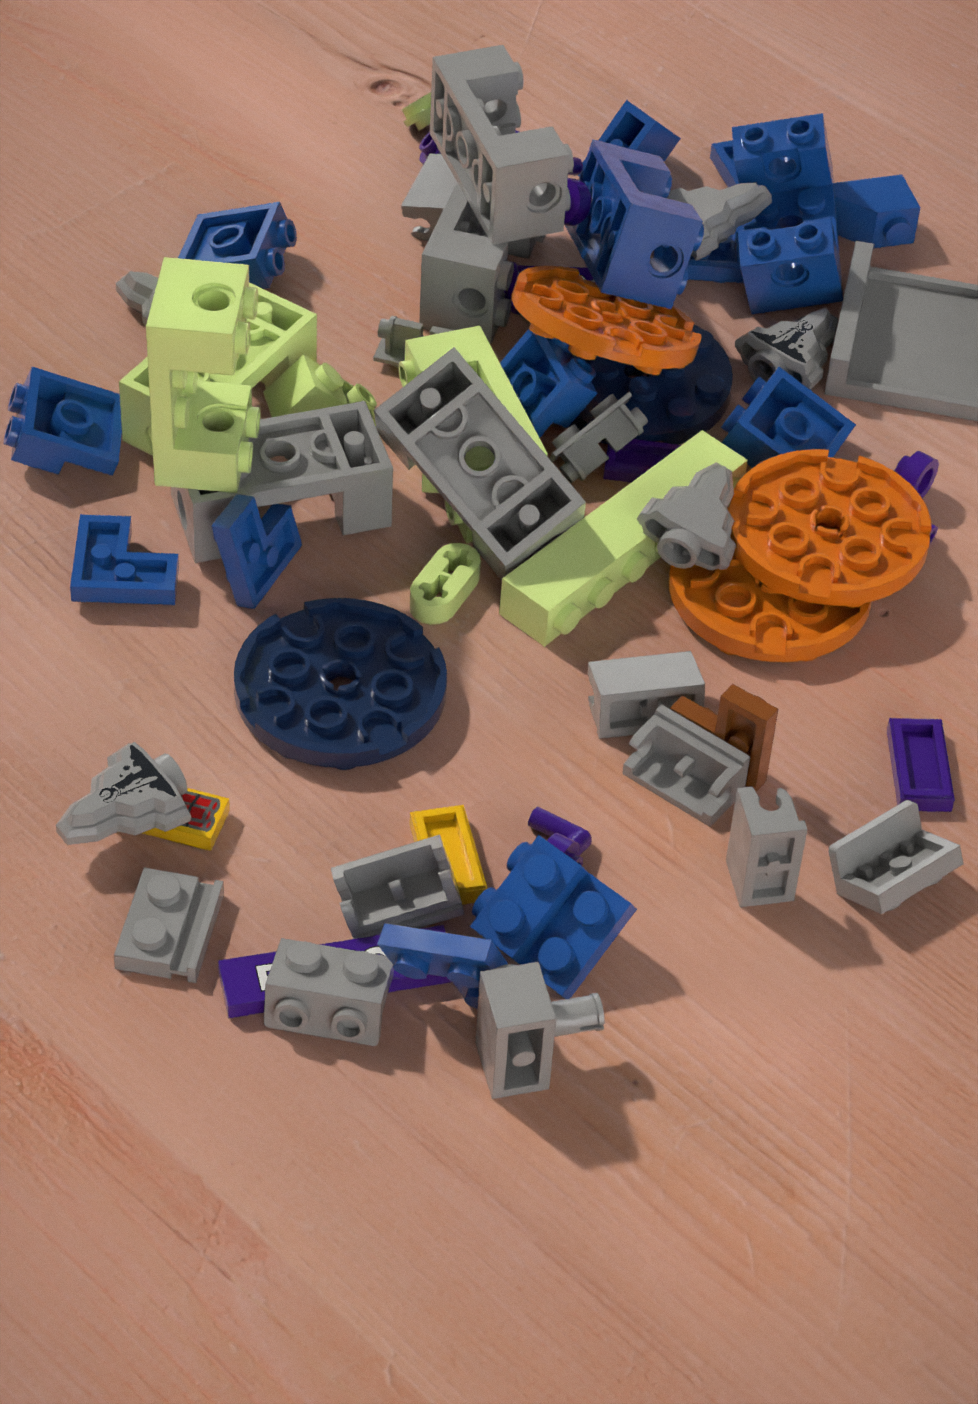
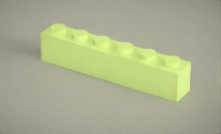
(603, 549)

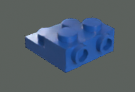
(244, 236)
(548, 380)
(783, 419)
(63, 423)
(551, 915)

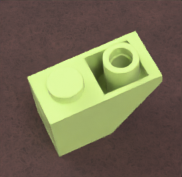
(313, 387)

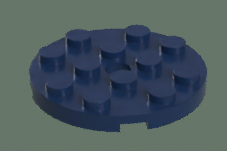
(676, 400)
(293, 707)

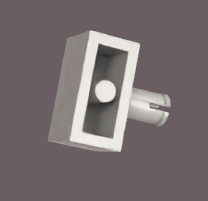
(520, 1026)

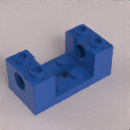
(631, 220)
(793, 244)

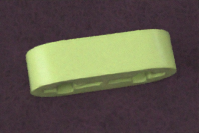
(454, 587)

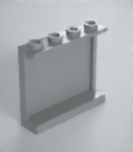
(906, 341)

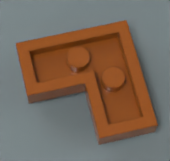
(742, 722)

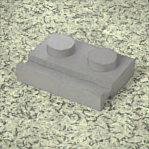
(168, 925)

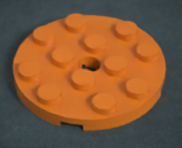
(602, 324)
(879, 520)
(758, 624)

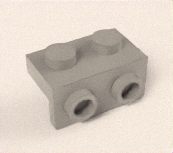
(891, 859)
(327, 991)

